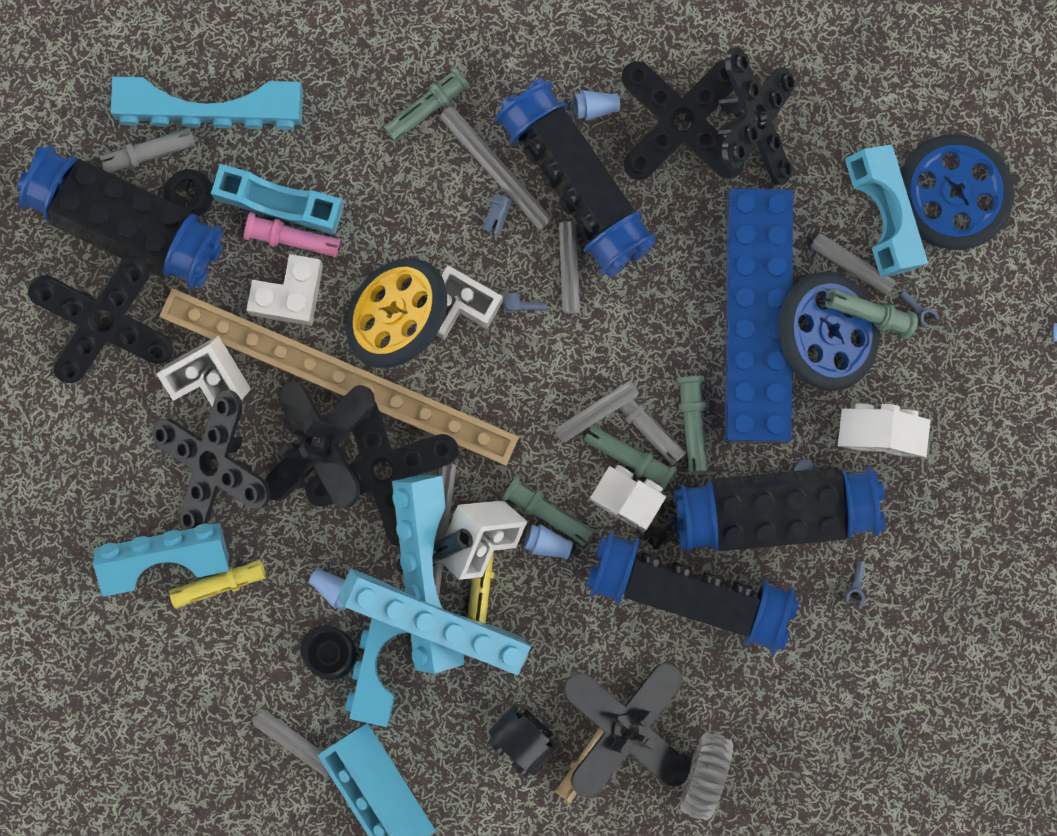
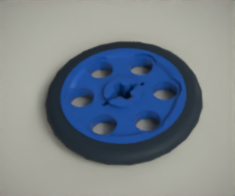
(997, 185)
(796, 342)

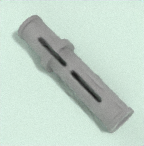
(146, 151)
(652, 430)

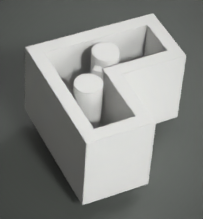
(469, 299)
(292, 301)
(206, 367)
(884, 430)
(627, 499)
(492, 528)

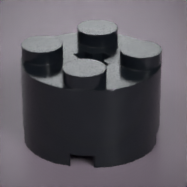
(523, 740)

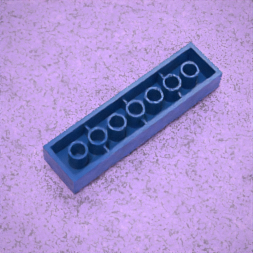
(756, 286)

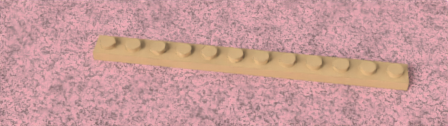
(337, 376)

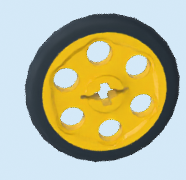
(429, 317)

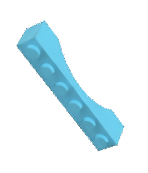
(273, 103)
(419, 509)
(408, 613)

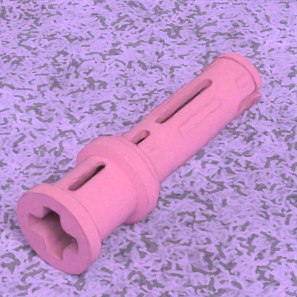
(276, 233)

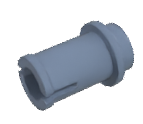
(497, 213)

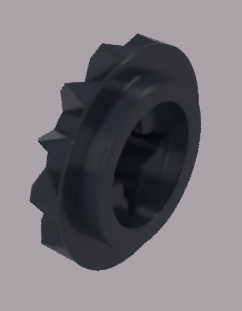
(181, 181)

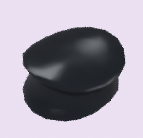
(328, 652)

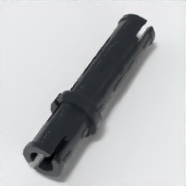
(455, 542)

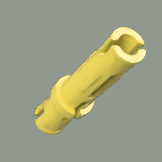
(217, 584)
(484, 594)

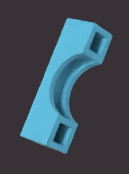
(879, 176)
(276, 201)
(198, 549)
(372, 700)

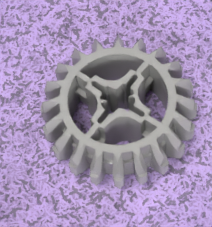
(706, 776)

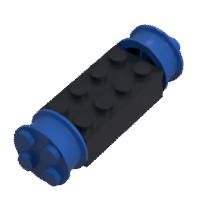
(576, 176)
(119, 216)
(779, 509)
(697, 597)

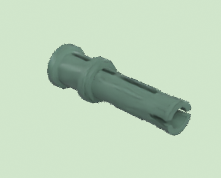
(437, 96)
(883, 316)
(693, 407)
(643, 464)
(535, 503)

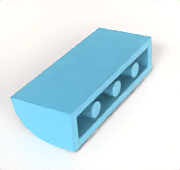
(374, 786)

